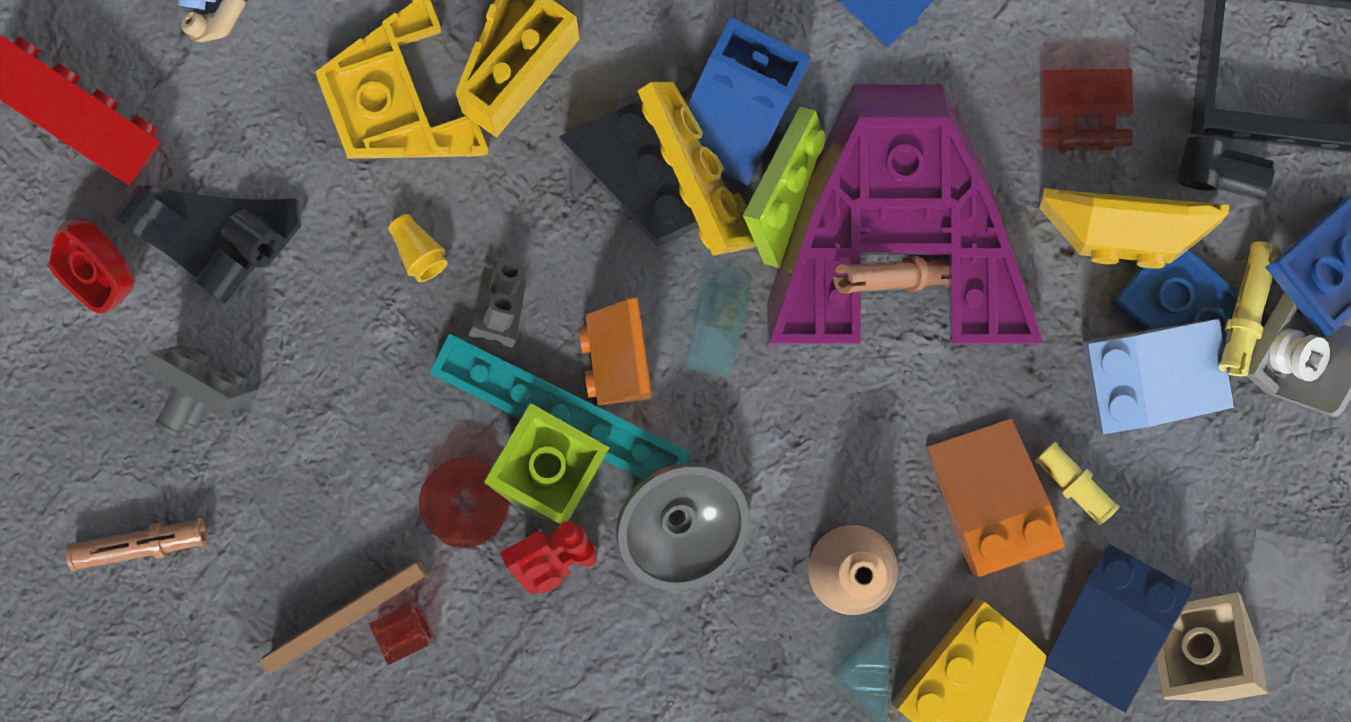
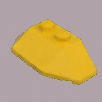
(1130, 226)

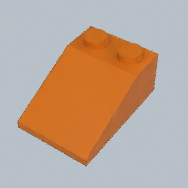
(617, 354)
(994, 498)

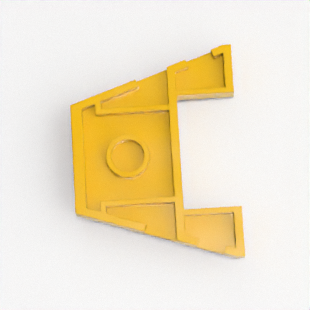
(376, 99)

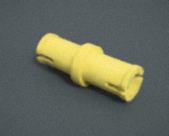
(1077, 483)

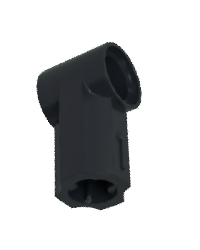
(1212, 166)

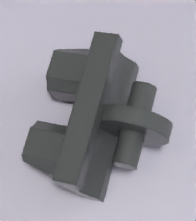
(498, 303)

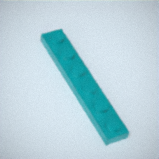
(515, 389)

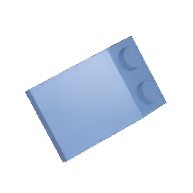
(1157, 376)

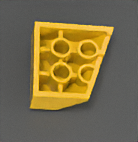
(975, 673)

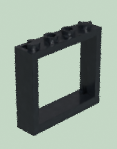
(1252, 126)

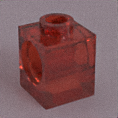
(402, 632)

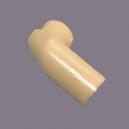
(213, 25)

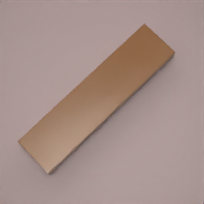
(344, 616)

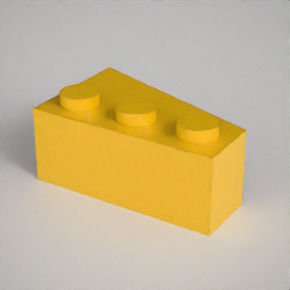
(513, 59)

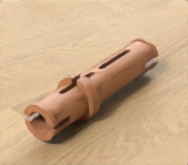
(909, 273)
(185, 535)

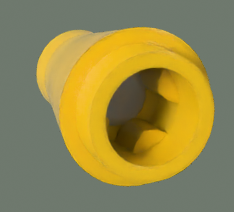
(417, 249)

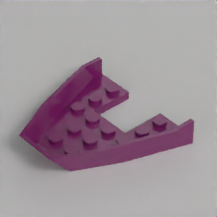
(900, 183)

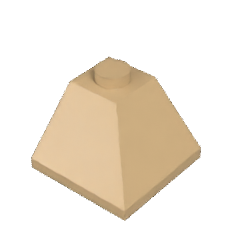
(1212, 653)

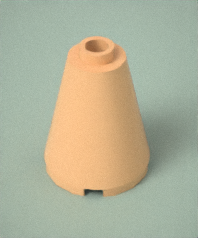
(834, 566)

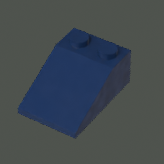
(1118, 627)

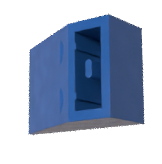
(745, 96)

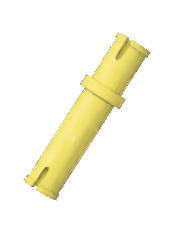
(1247, 317)

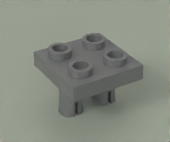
(196, 386)

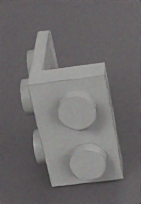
(1327, 393)

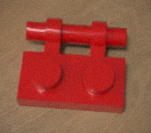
(544, 560)

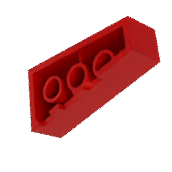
(72, 114)

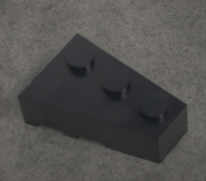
(627, 162)

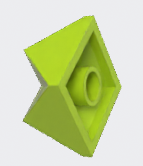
(546, 466)

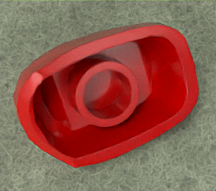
(90, 266)

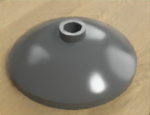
(697, 542)

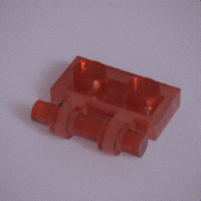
(1086, 94)

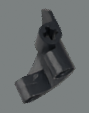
(211, 235)

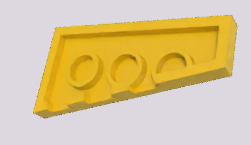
(697, 170)

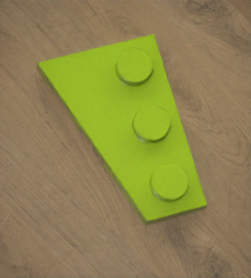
(783, 187)

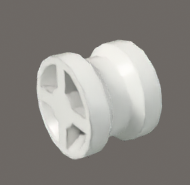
(1299, 354)

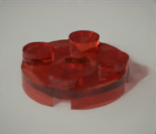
(446, 520)

